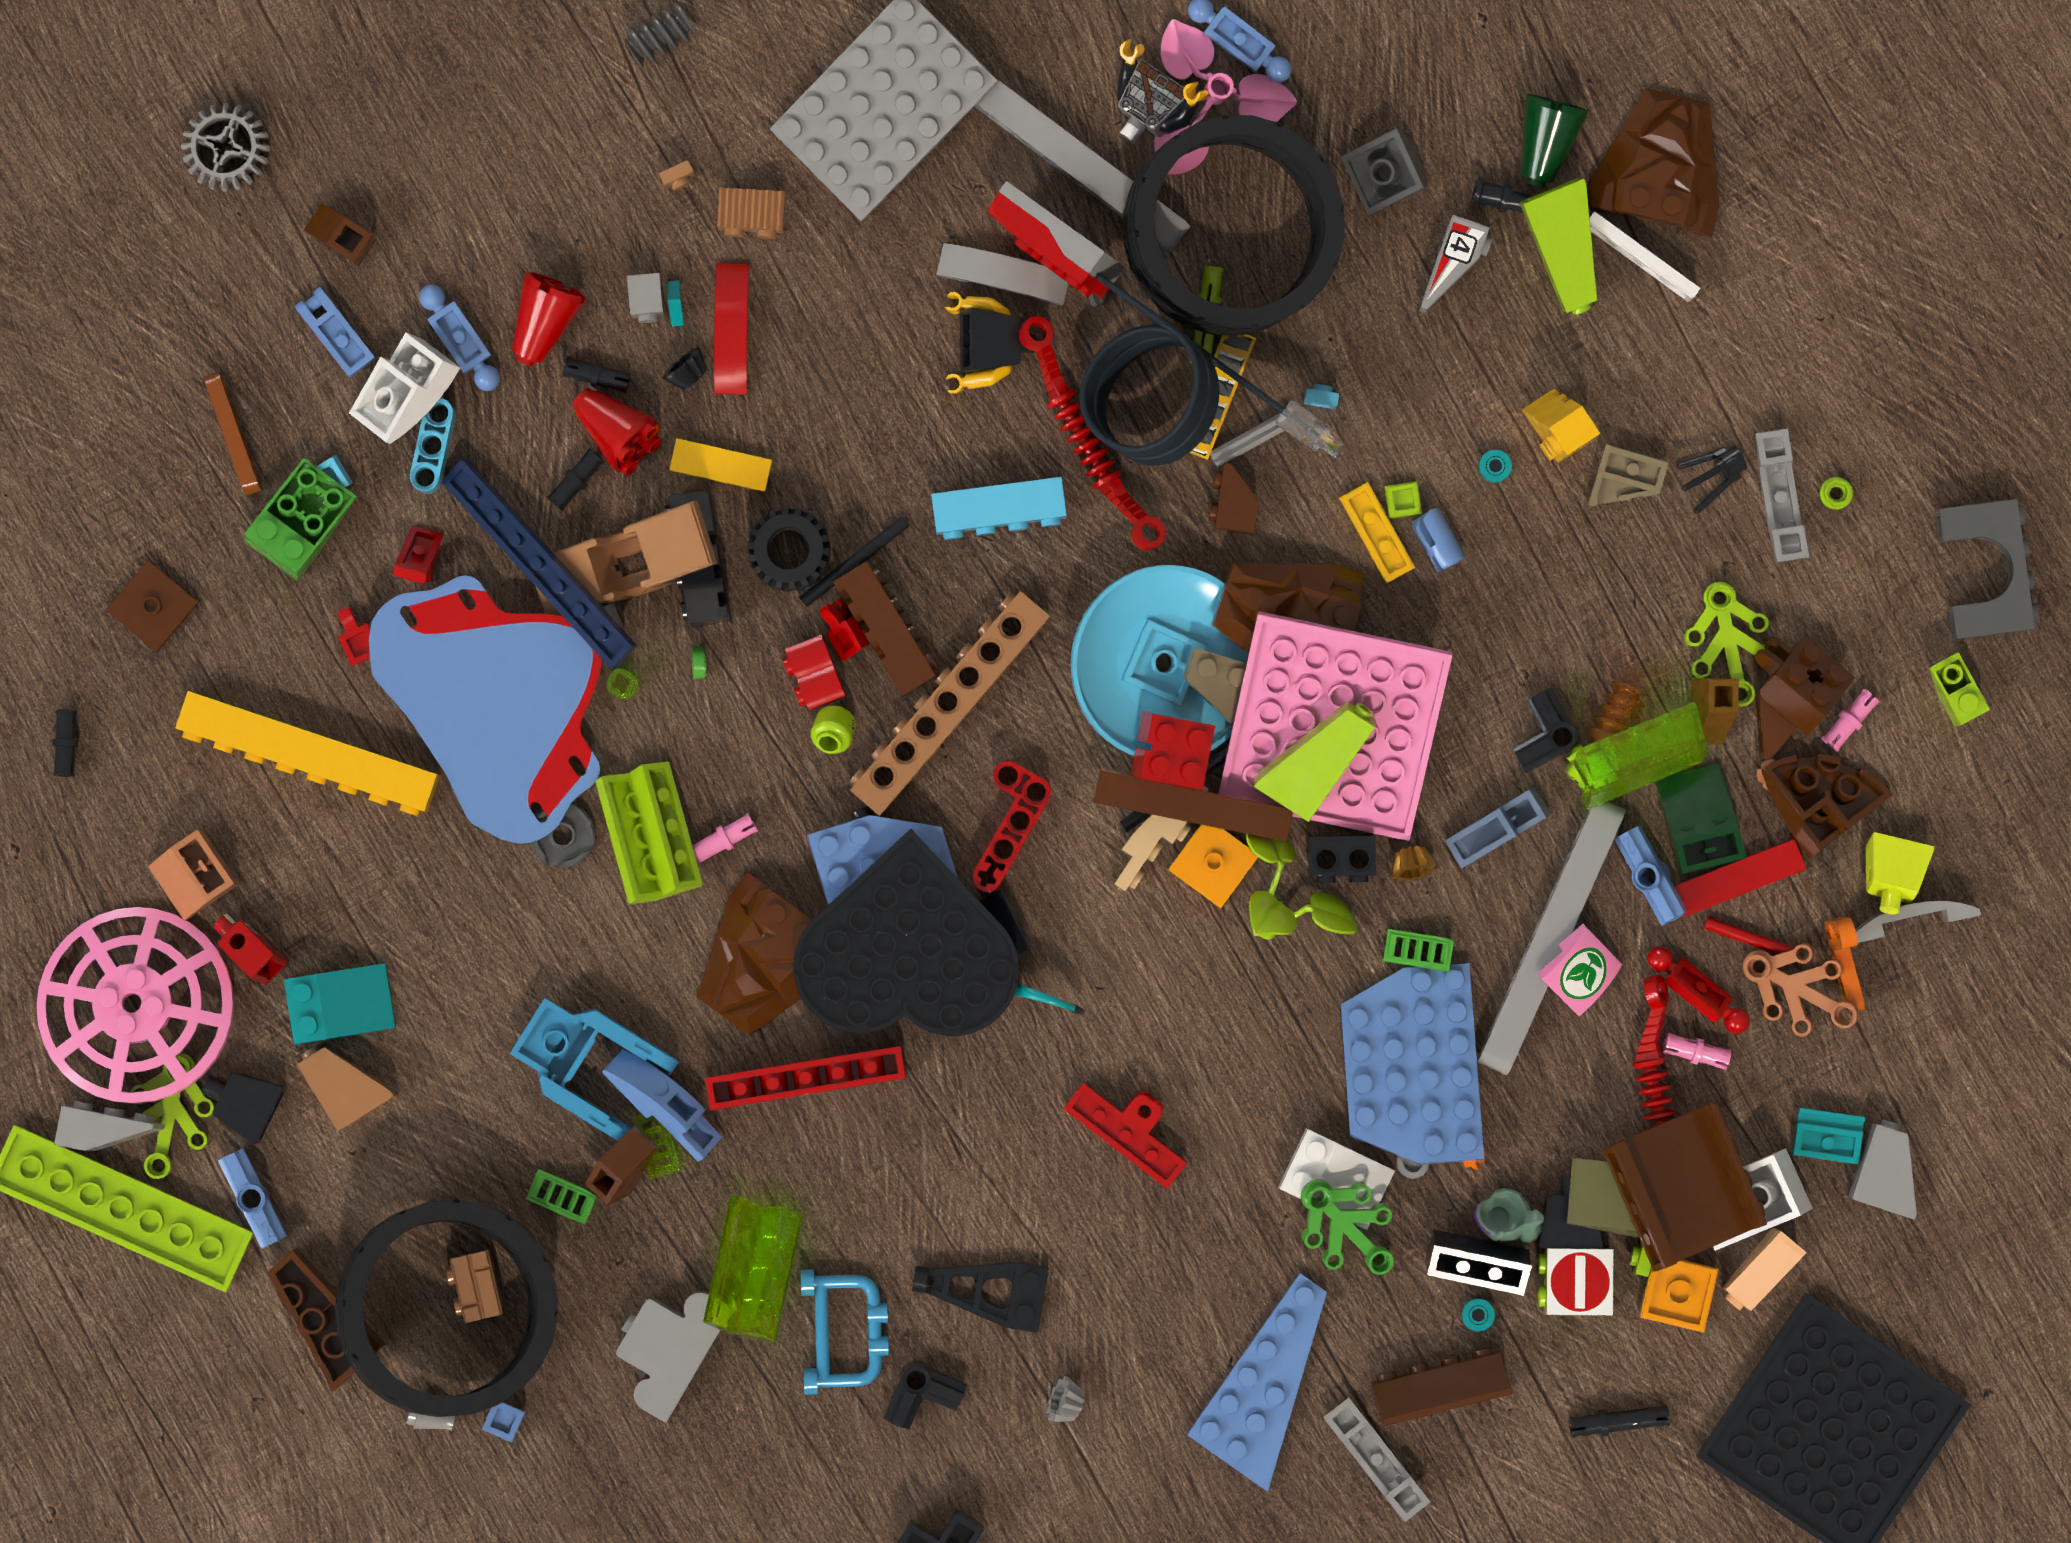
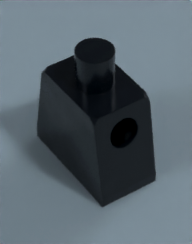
(245, 1103)
(1557, 1232)

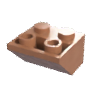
(193, 874)

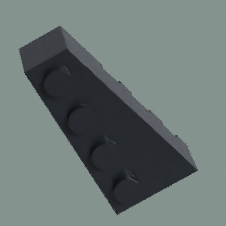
(705, 589)

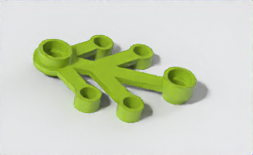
(1727, 635)
(171, 1110)

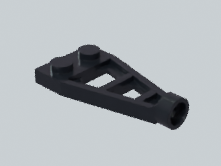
(1025, 1299)

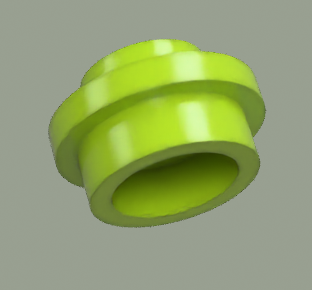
(1846, 493)

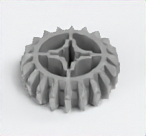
(221, 162)

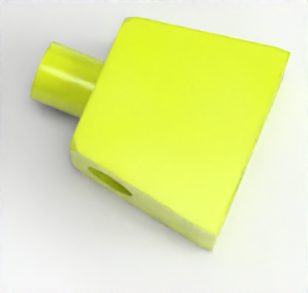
(1895, 869)

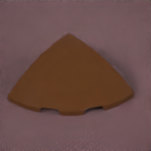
(1821, 797)

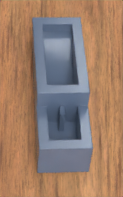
(1498, 827)

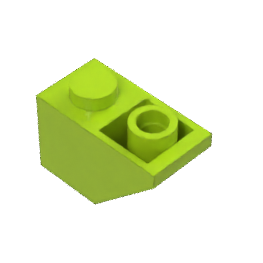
(1957, 690)

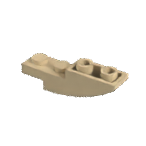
(1145, 845)

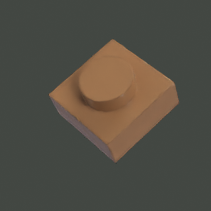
(677, 176)

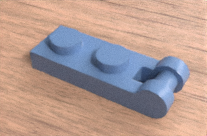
(336, 333)

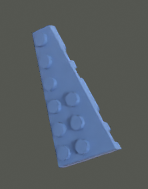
(1255, 1401)

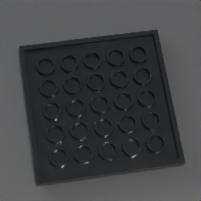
(1832, 1428)

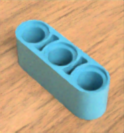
(434, 462)

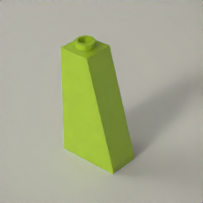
(1564, 241)
(1314, 763)

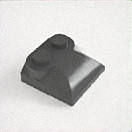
(1385, 171)

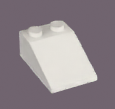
(1339, 1166)
(1777, 1189)

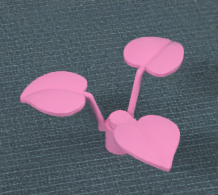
(1186, 52)

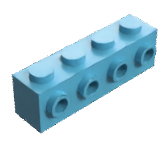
(999, 506)

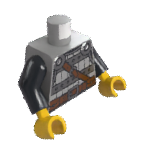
(1152, 98)

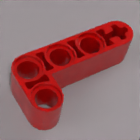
(1005, 830)

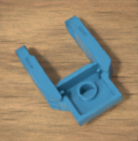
(559, 1042)

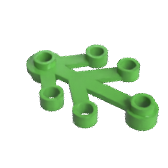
(1343, 1221)

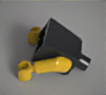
(987, 341)

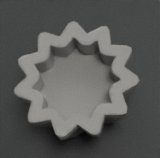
(1065, 1401)

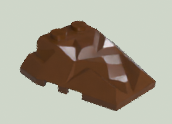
(1661, 165)
(1299, 591)
(753, 957)

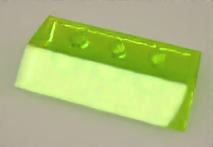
(1641, 755)
(752, 1269)

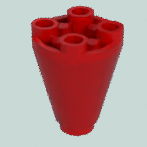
(617, 429)

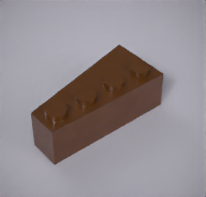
(885, 629)
(312, 1306)

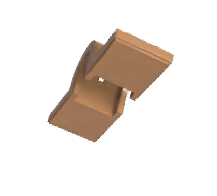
(671, 544)

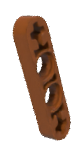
(232, 433)

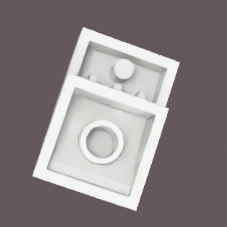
(403, 388)

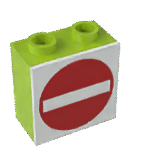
(1576, 1281)

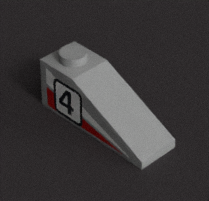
(1458, 253)

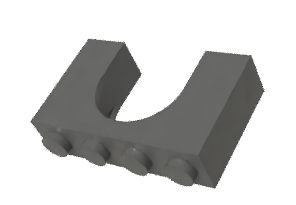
(2001, 526)

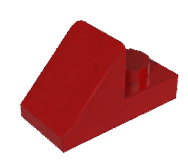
(418, 555)

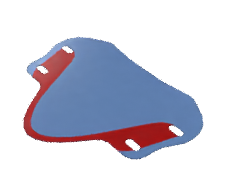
(492, 702)

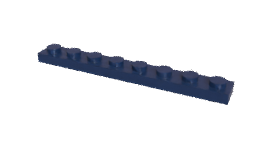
(539, 563)

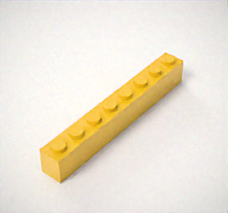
(307, 752)

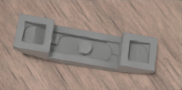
(1002, 273)
(1780, 495)
(1950, 912)
(1376, 1459)

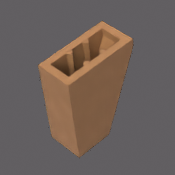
(342, 1086)

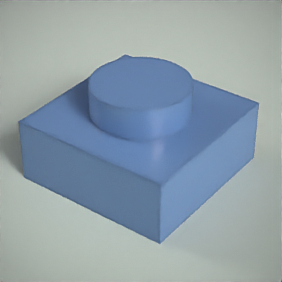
(504, 1421)

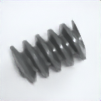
(658, 34)

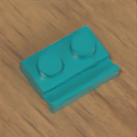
(1828, 1135)

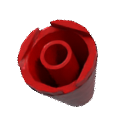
(543, 316)

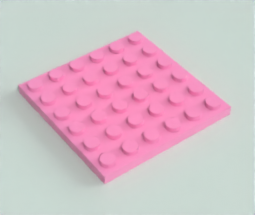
(1304, 674)

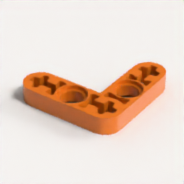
(1840, 938)

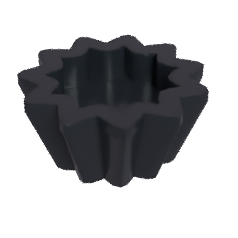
(686, 369)

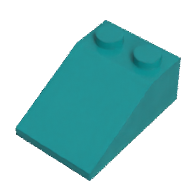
(339, 1003)

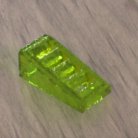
(668, 1139)

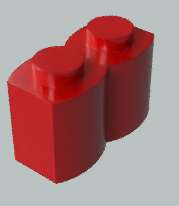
(814, 673)

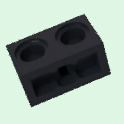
(1341, 848)

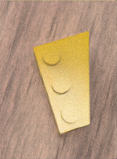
(1561, 425)

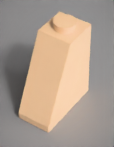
(1762, 1270)

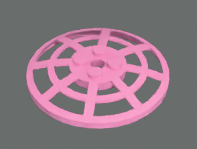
(151, 1017)

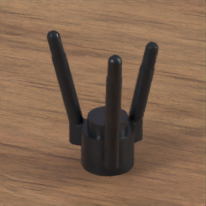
(1728, 464)

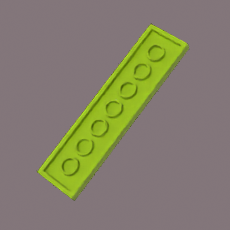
(122, 1209)

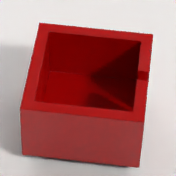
(1177, 751)

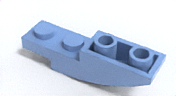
(666, 1100)

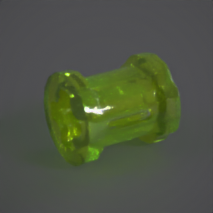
(631, 688)

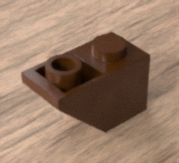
(340, 234)
(1236, 503)
(622, 1166)

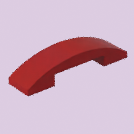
(731, 329)

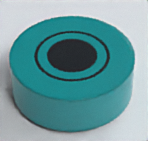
(1495, 466)
(1477, 1314)

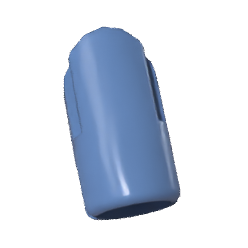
(1438, 540)

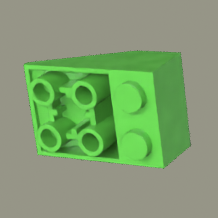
(299, 519)

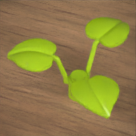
(1272, 917)

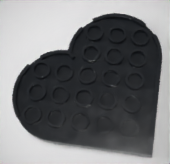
(909, 947)

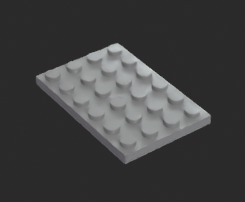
(884, 105)

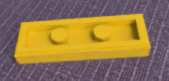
(720, 465)
(1376, 532)

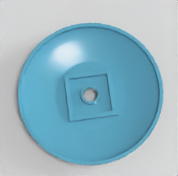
(1124, 634)

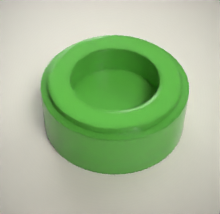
(698, 662)

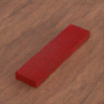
(1740, 877)

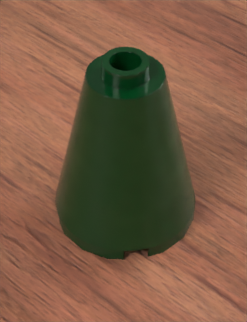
(1548, 136)

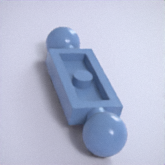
(1240, 40)
(459, 337)

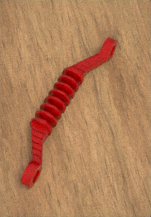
(1060, 397)
(1650, 1055)

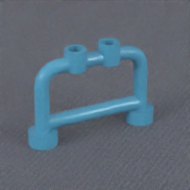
(877, 1314)

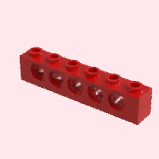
(805, 1077)

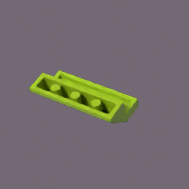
(649, 833)

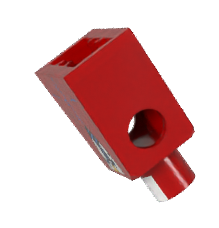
(256, 957)

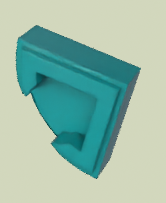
(674, 301)

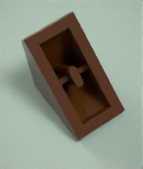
(1772, 728)

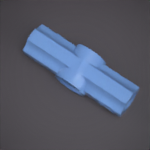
(1641, 856)
(242, 1178)

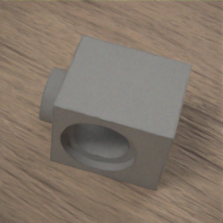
(646, 297)

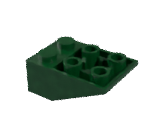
(1700, 819)

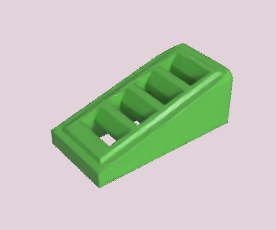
(1446, 952)
(587, 1207)

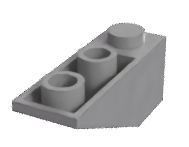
(94, 1130)

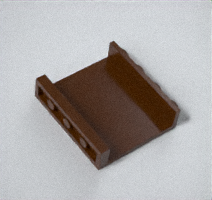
(1685, 1186)

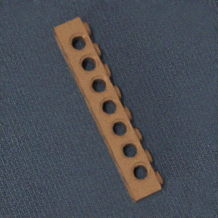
(881, 797)

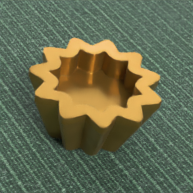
(1412, 864)

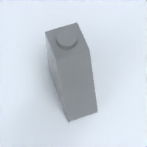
(1885, 1171)

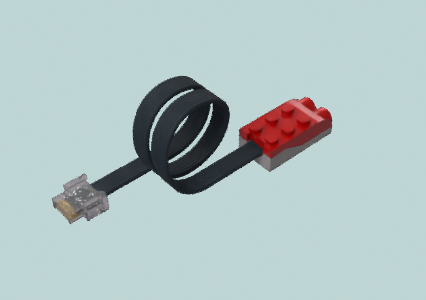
(1095, 272)

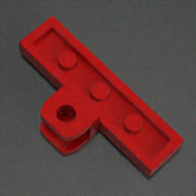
(1128, 1131)

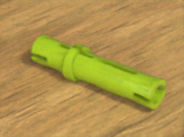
(1211, 276)

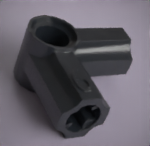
(1551, 718)
(908, 1397)

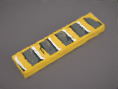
(1234, 353)

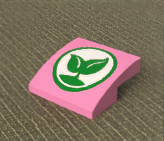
(1581, 970)

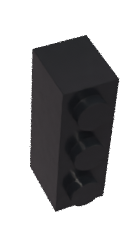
(1478, 1262)

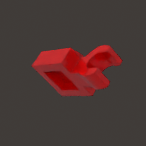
(844, 633)
(356, 639)

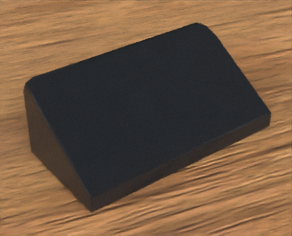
(1001, 911)

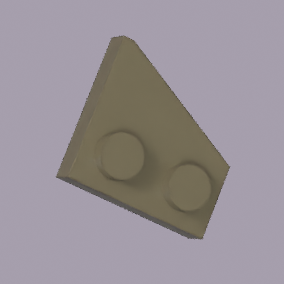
(1626, 476)
(1216, 679)

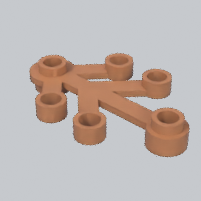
(1796, 987)

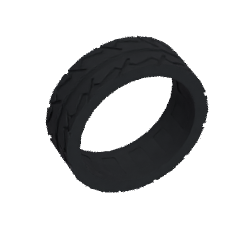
(1311, 177)
(541, 1308)

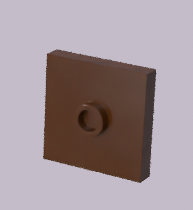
(152, 606)

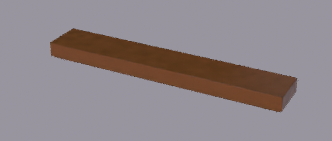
(1193, 806)

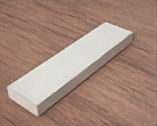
(1643, 257)

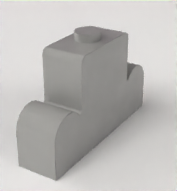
(666, 1349)

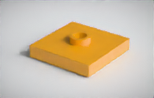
(1213, 863)
(1680, 1295)

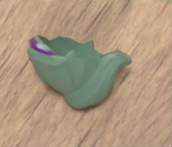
(1508, 1217)

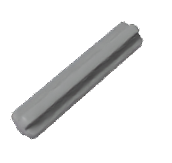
(1246, 441)

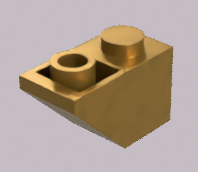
(1717, 706)

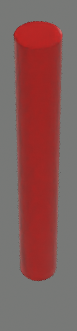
(1746, 936)

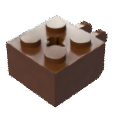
(1802, 681)

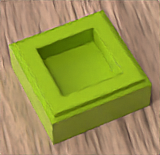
(1403, 500)

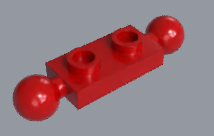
(1698, 990)

